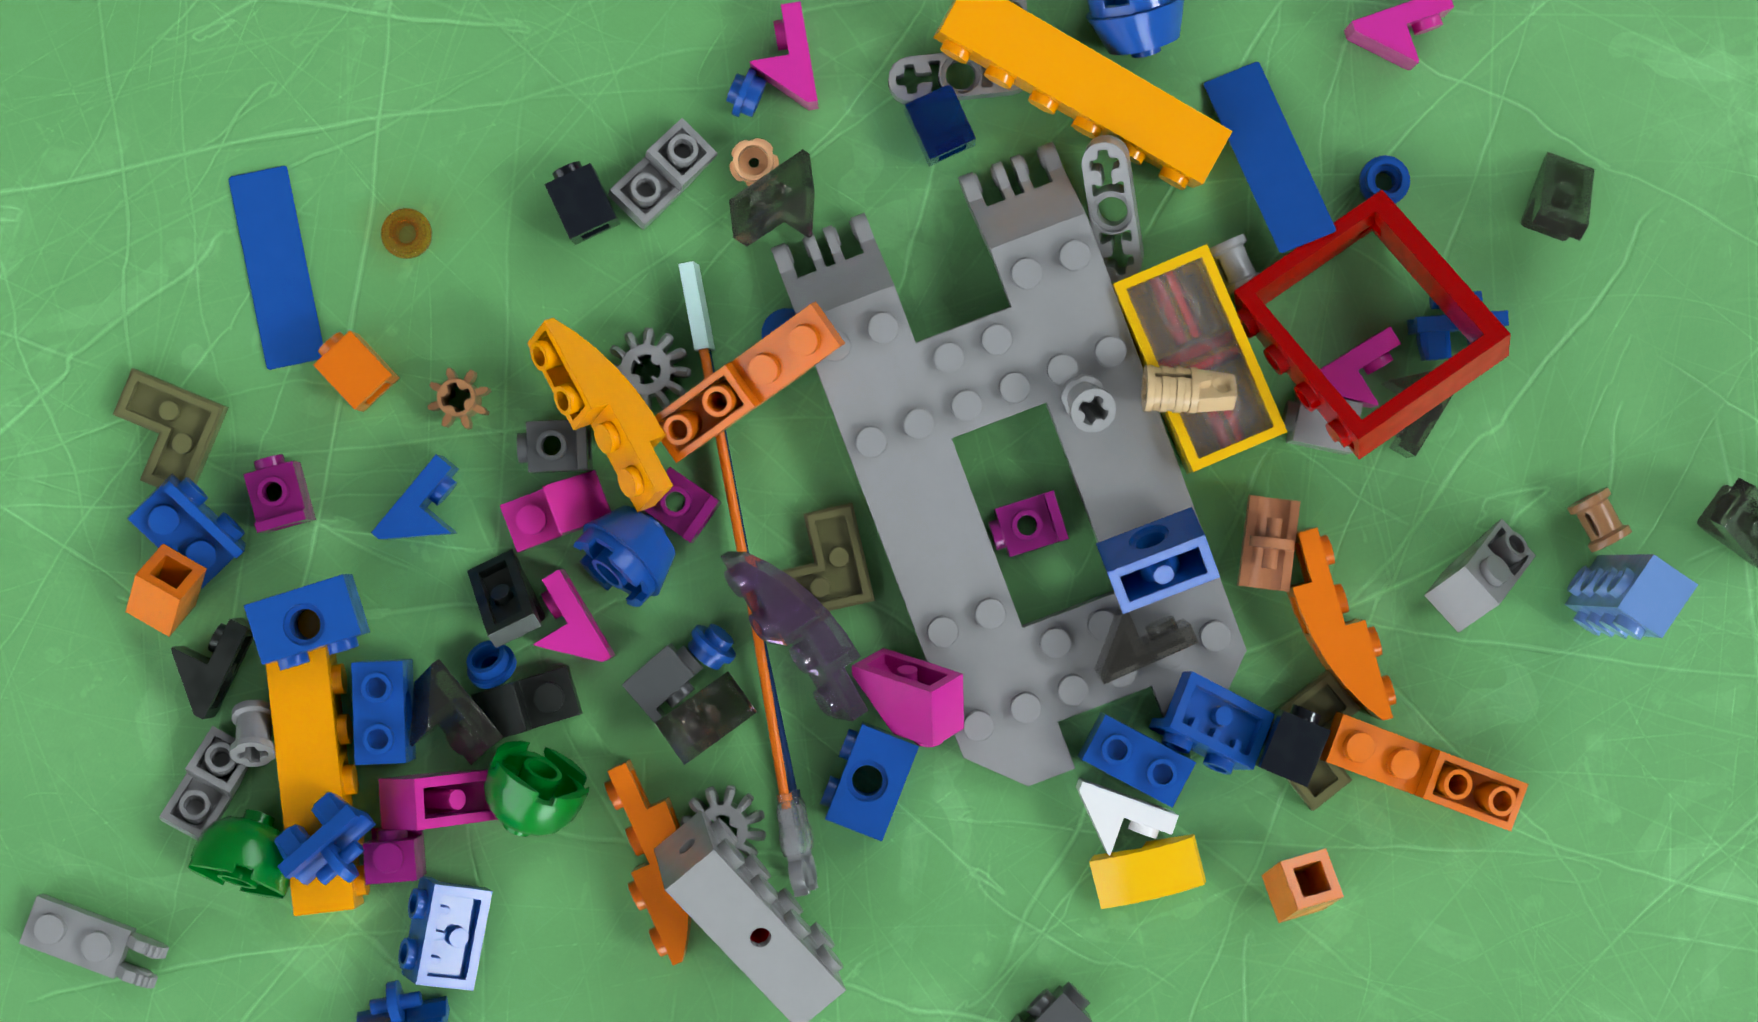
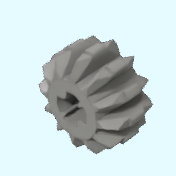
(659, 359)
(738, 817)

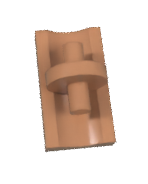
(1268, 543)

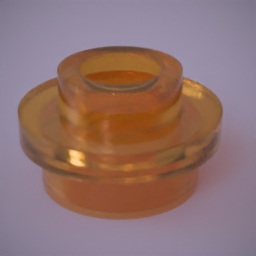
(400, 219)

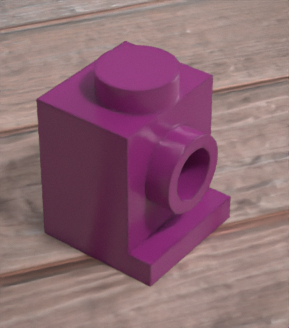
(295, 502)
(695, 514)
(1048, 518)
(394, 856)

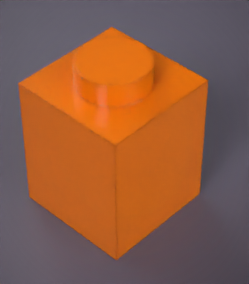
(354, 369)
(165, 590)
(1302, 885)

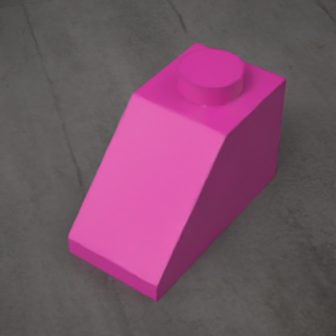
(913, 696)
(433, 800)

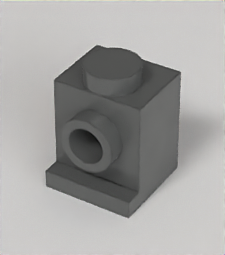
(574, 451)
(663, 679)
(1062, 1005)

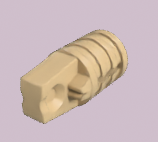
(1187, 390)

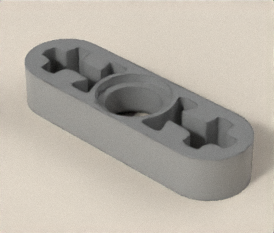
(1121, 171)

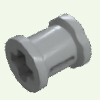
(1233, 262)
(1091, 417)
(253, 734)

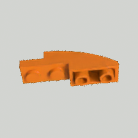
(748, 381)
(1341, 646)
(1423, 771)
(649, 828)

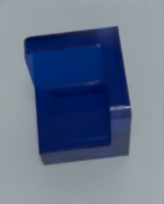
(940, 125)

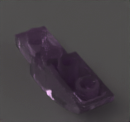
(792, 615)

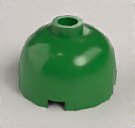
(533, 791)
(241, 854)

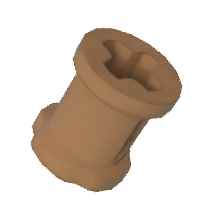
(1599, 519)

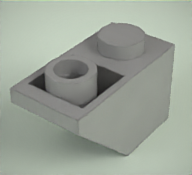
(1480, 576)

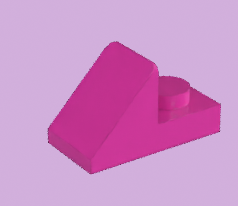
(1388, 32)
(790, 72)
(1370, 356)
(555, 510)
(581, 634)

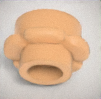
(744, 152)

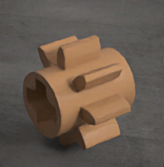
(446, 392)

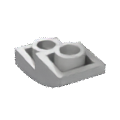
(662, 174)
(207, 786)

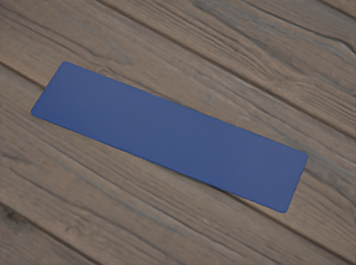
(1269, 157)
(276, 267)

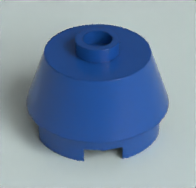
(1135, 25)
(627, 553)

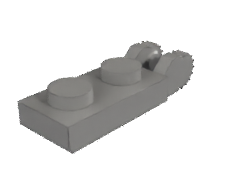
(89, 940)

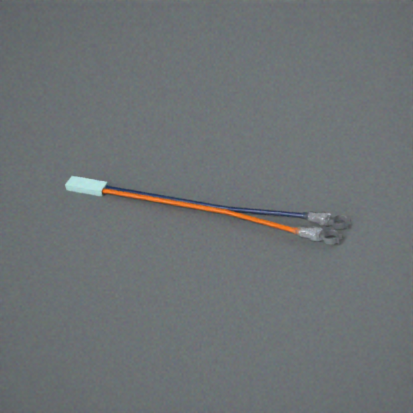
(795, 830)

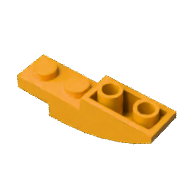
(597, 394)

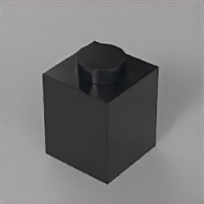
(581, 201)
(1293, 744)

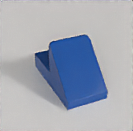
(410, 513)

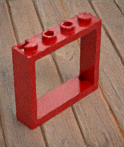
(1462, 306)

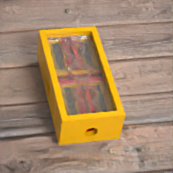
(1187, 320)

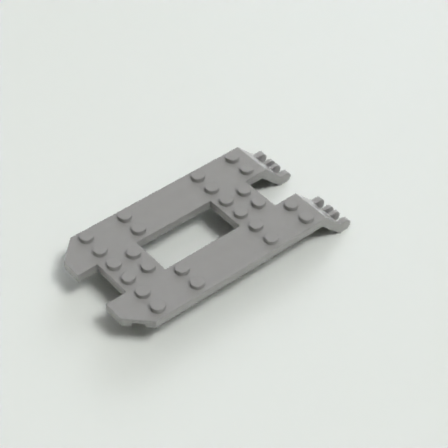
(908, 400)

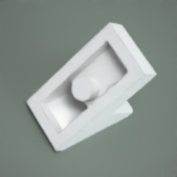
(1110, 807)

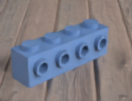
(1628, 595)

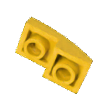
(1147, 872)

